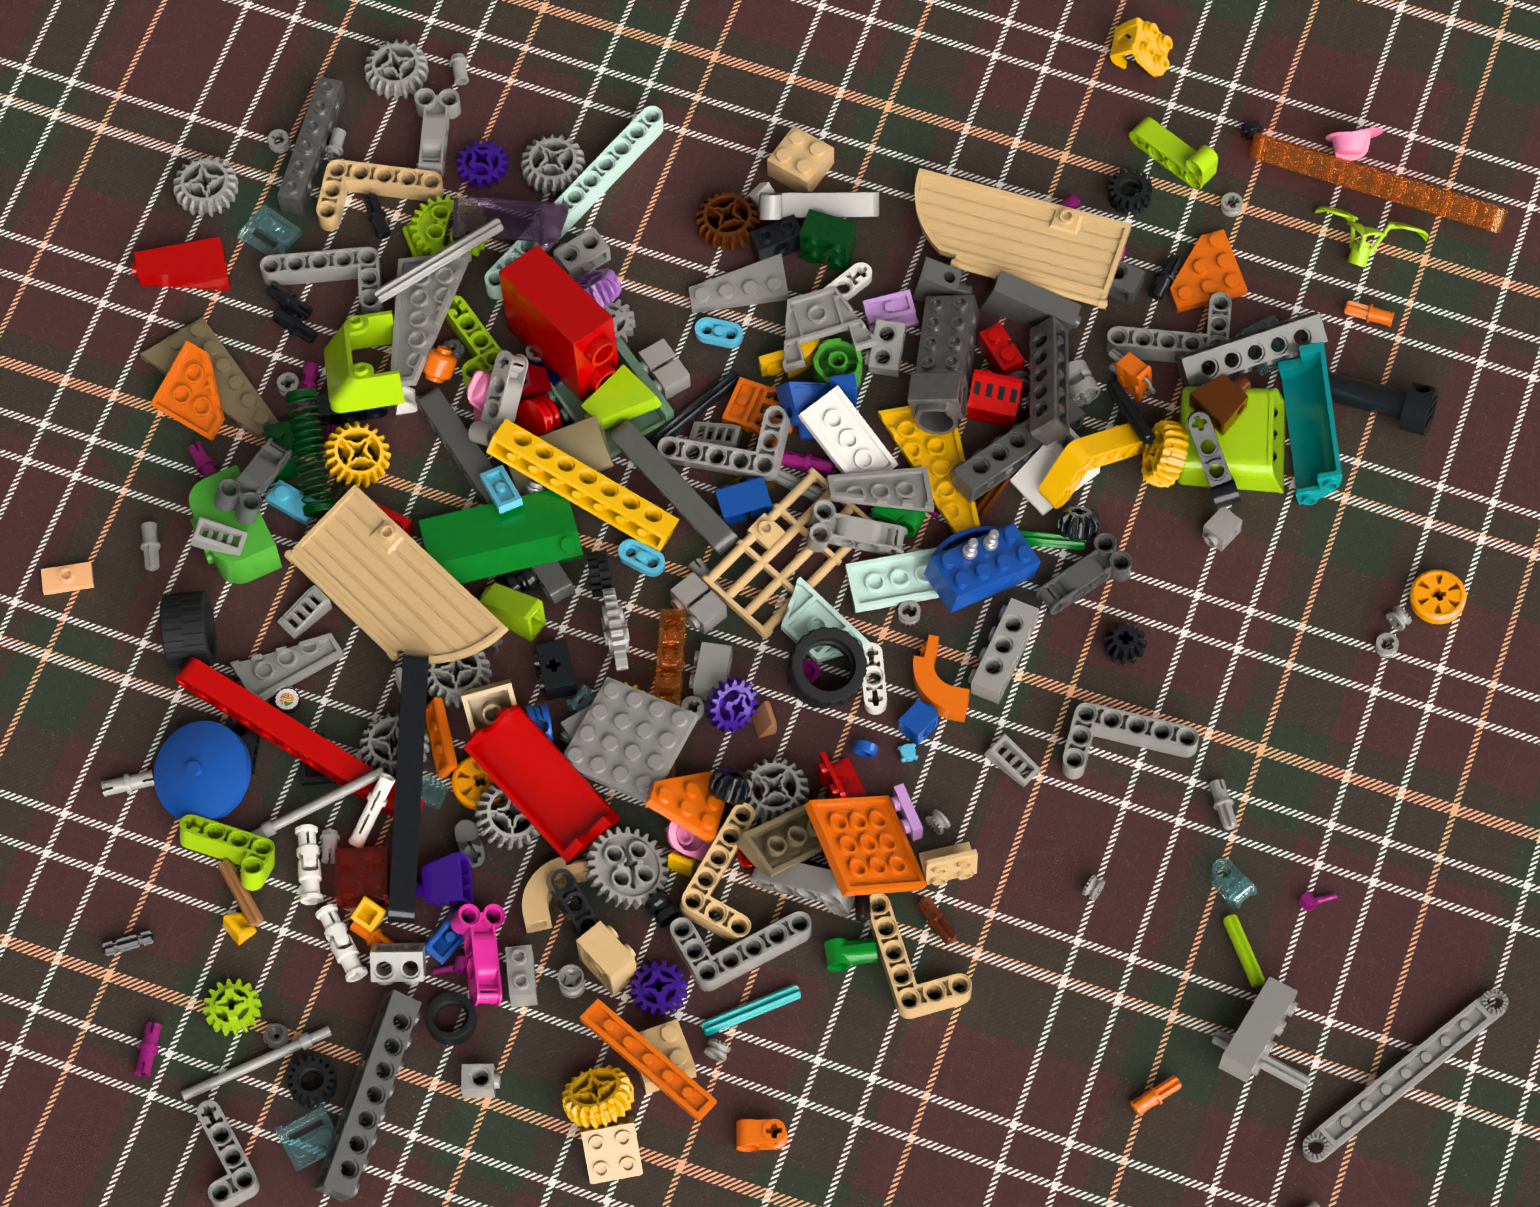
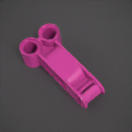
(481, 951)

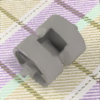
(1082, 385)

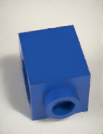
(918, 722)

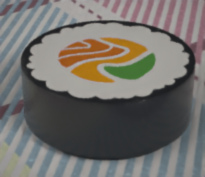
(287, 700)

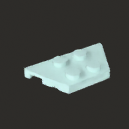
(811, 611)

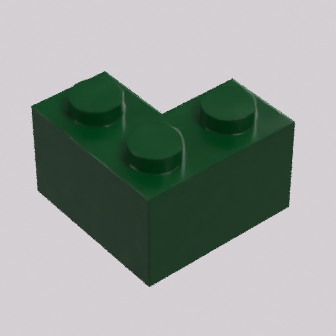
(282, 436)

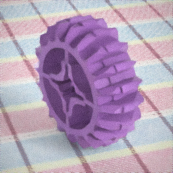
(601, 285)

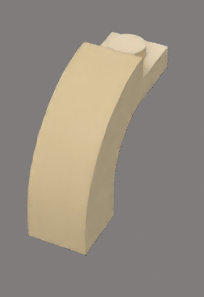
(538, 897)

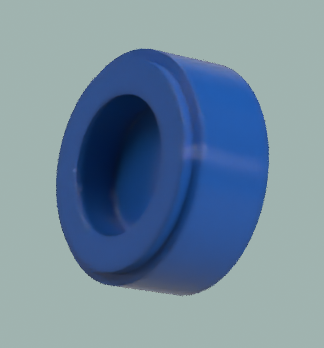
(864, 748)

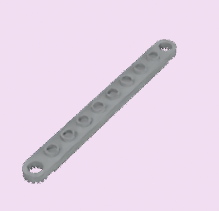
(1404, 1075)

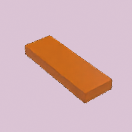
(440, 738)

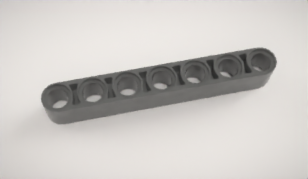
(673, 487)

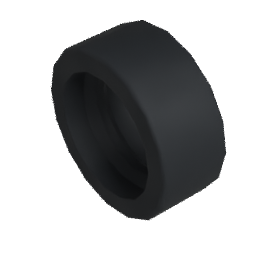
(449, 999)

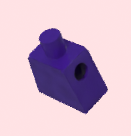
(447, 881)

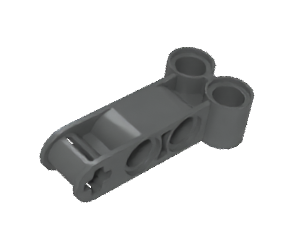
(246, 492)
(1086, 575)

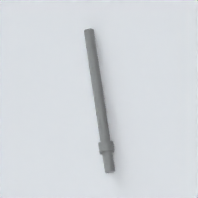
(270, 827)
(304, 1041)

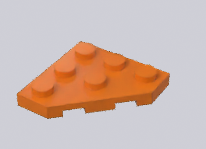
(1206, 271)
(191, 392)
(688, 804)

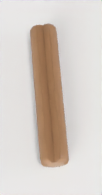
(240, 894)

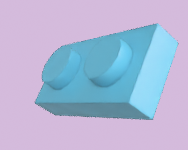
(501, 489)
(288, 501)

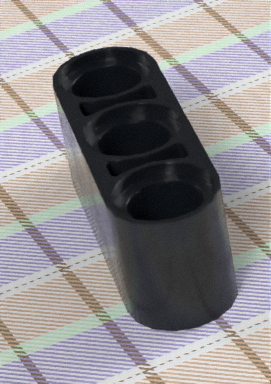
(328, 416)
(562, 895)

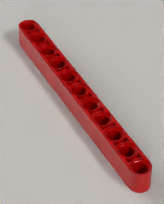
(278, 727)

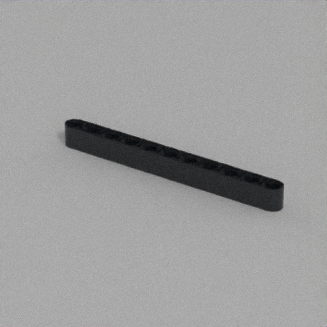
(408, 789)

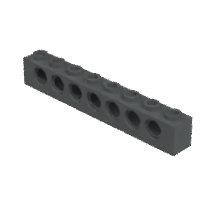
(330, 1179)

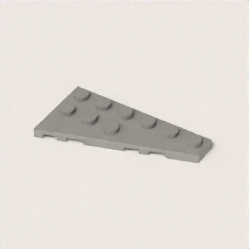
(421, 313)

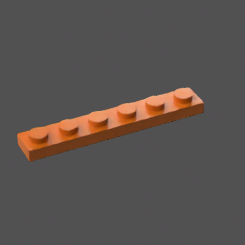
(648, 1060)

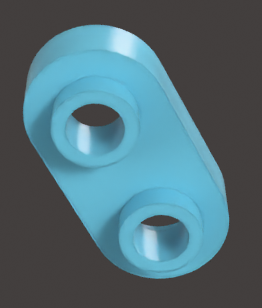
(719, 332)
(643, 557)

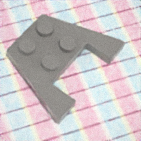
(819, 316)

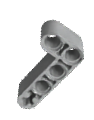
(808, 883)
(224, 1151)

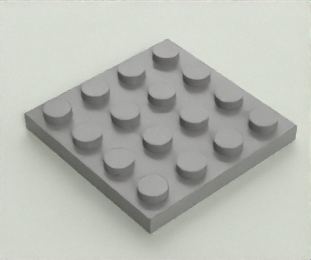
(629, 739)

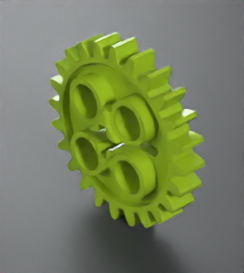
(426, 225)

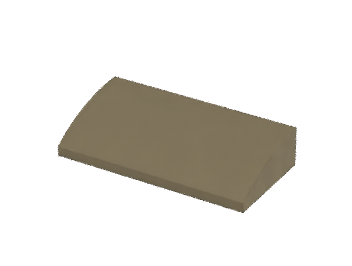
(579, 440)
(781, 842)

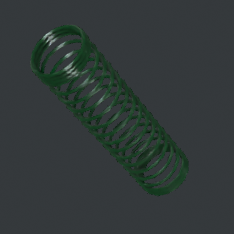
(321, 506)

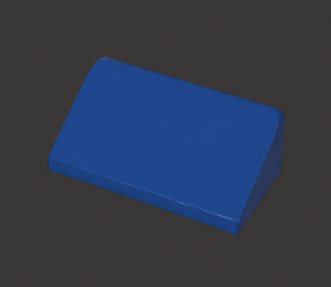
(847, 384)
(443, 939)

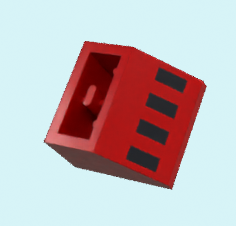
(995, 398)

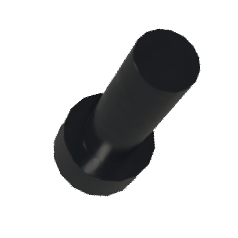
(1412, 407)

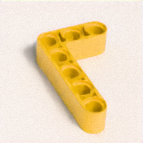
(1084, 455)

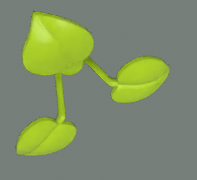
(1361, 249)

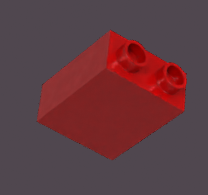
(559, 322)

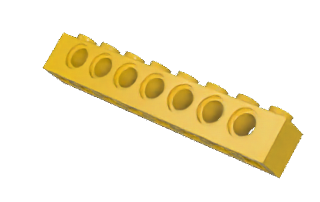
(582, 485)

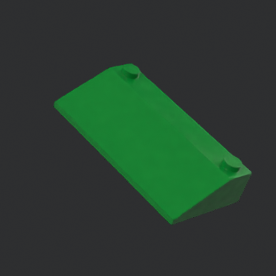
(487, 544)

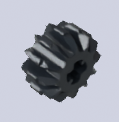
(1078, 523)
(1120, 634)
(730, 785)

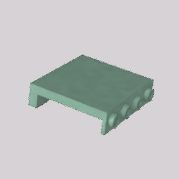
(647, 423)

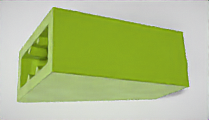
(620, 399)
(515, 610)

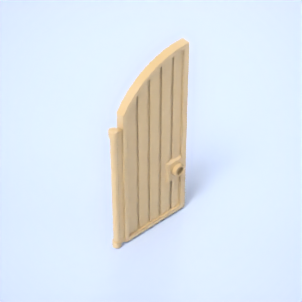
(1024, 236)
(392, 584)

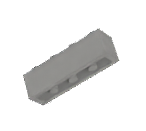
(1258, 1029)

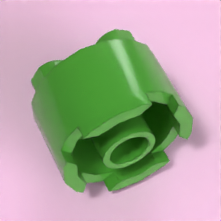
(837, 358)

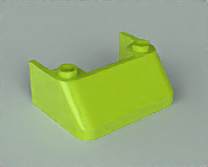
(356, 385)

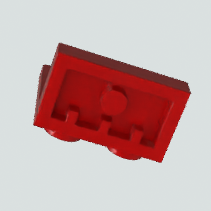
(839, 778)

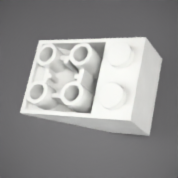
(1035, 470)

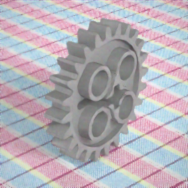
(615, 625)
(626, 867)

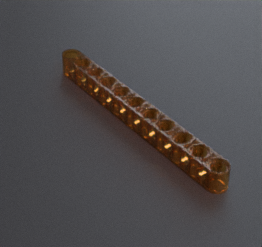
(1377, 182)

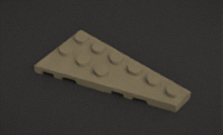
(236, 393)

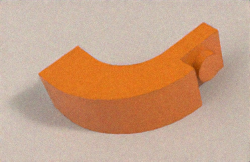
(948, 700)

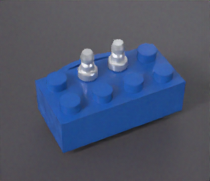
(981, 566)

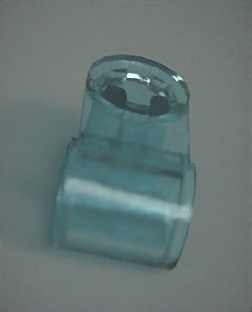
(1234, 887)

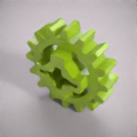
(244, 1008)

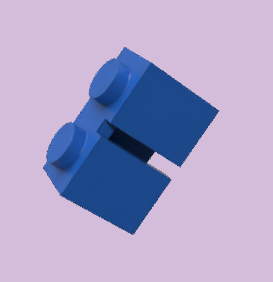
(741, 498)

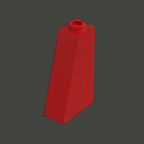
(184, 265)

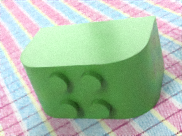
(259, 551)

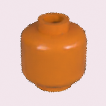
(439, 364)

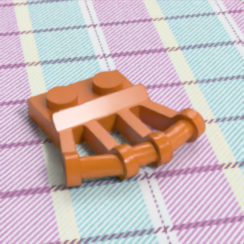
(746, 407)

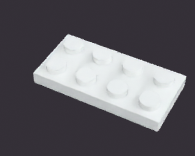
(845, 435)

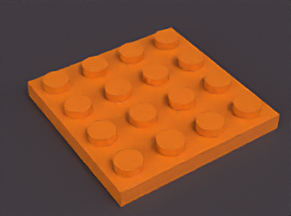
(865, 845)

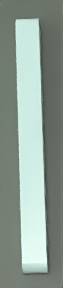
(594, 176)

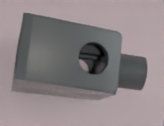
(939, 280)

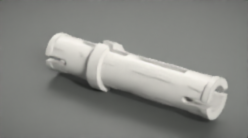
(384, 786)

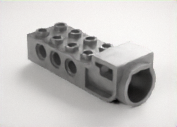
(944, 363)

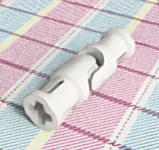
(309, 865)
(341, 943)

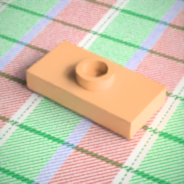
(67, 578)

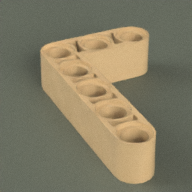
(372, 183)
(714, 873)
(901, 967)

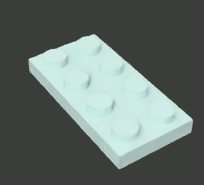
(890, 580)

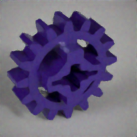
(482, 164)
(731, 704)
(670, 986)

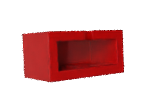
(998, 350)

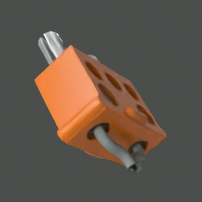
(1132, 374)

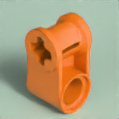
(756, 1134)

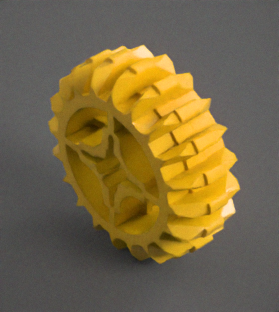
(343, 442)
(1167, 455)
(598, 1097)

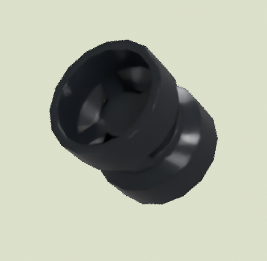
(521, 581)
(662, 909)

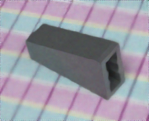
(1028, 303)

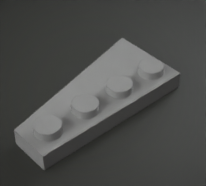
(742, 287)
(886, 488)
(286, 666)

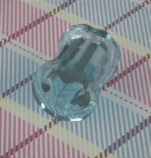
(584, 692)

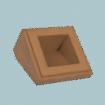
(764, 720)

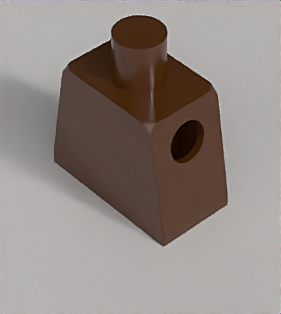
(1221, 400)

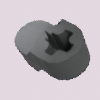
(467, 831)

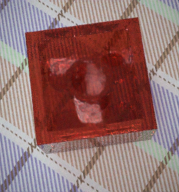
(361, 874)

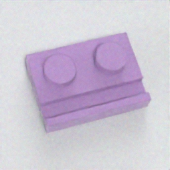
(891, 307)

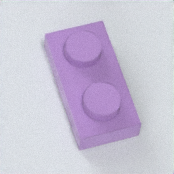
(910, 821)

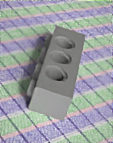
(994, 685)

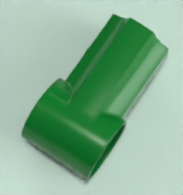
(907, 518)
(842, 953)

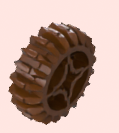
(724, 211)

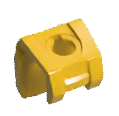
(1146, 44)

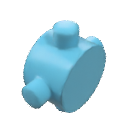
(908, 752)

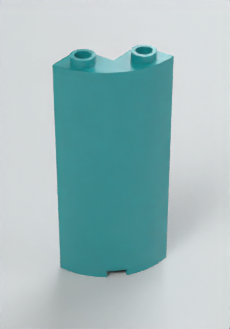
(1311, 424)

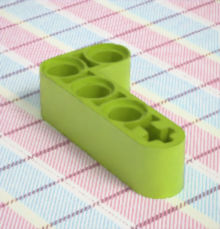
(1171, 152)
(472, 338)
(221, 841)

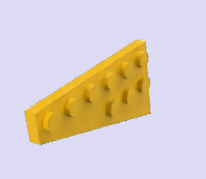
(940, 456)

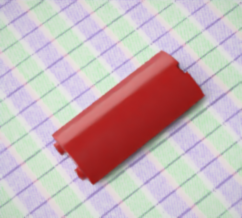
(541, 782)

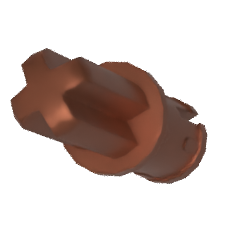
(937, 920)

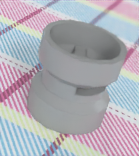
(568, 976)

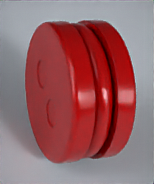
(538, 415)

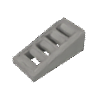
(732, 430)
(216, 545)
(310, 618)
(999, 760)

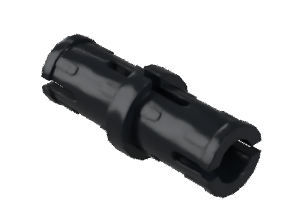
(289, 300)

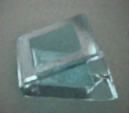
(433, 792)

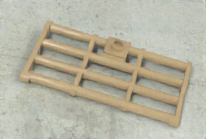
(774, 539)

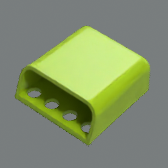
(1245, 446)

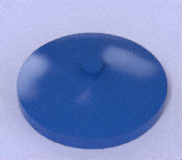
(202, 771)

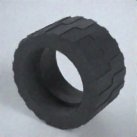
(187, 628)
(847, 646)

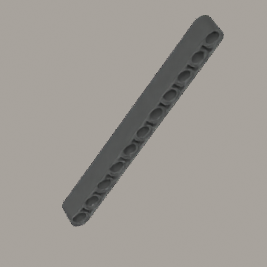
(473, 462)

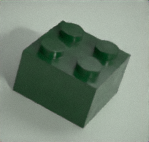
(827, 240)

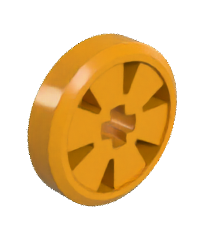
(1427, 606)
(465, 786)

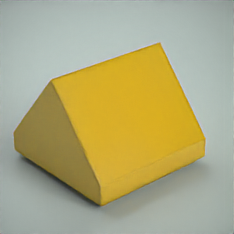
(682, 863)
(368, 914)
(238, 927)

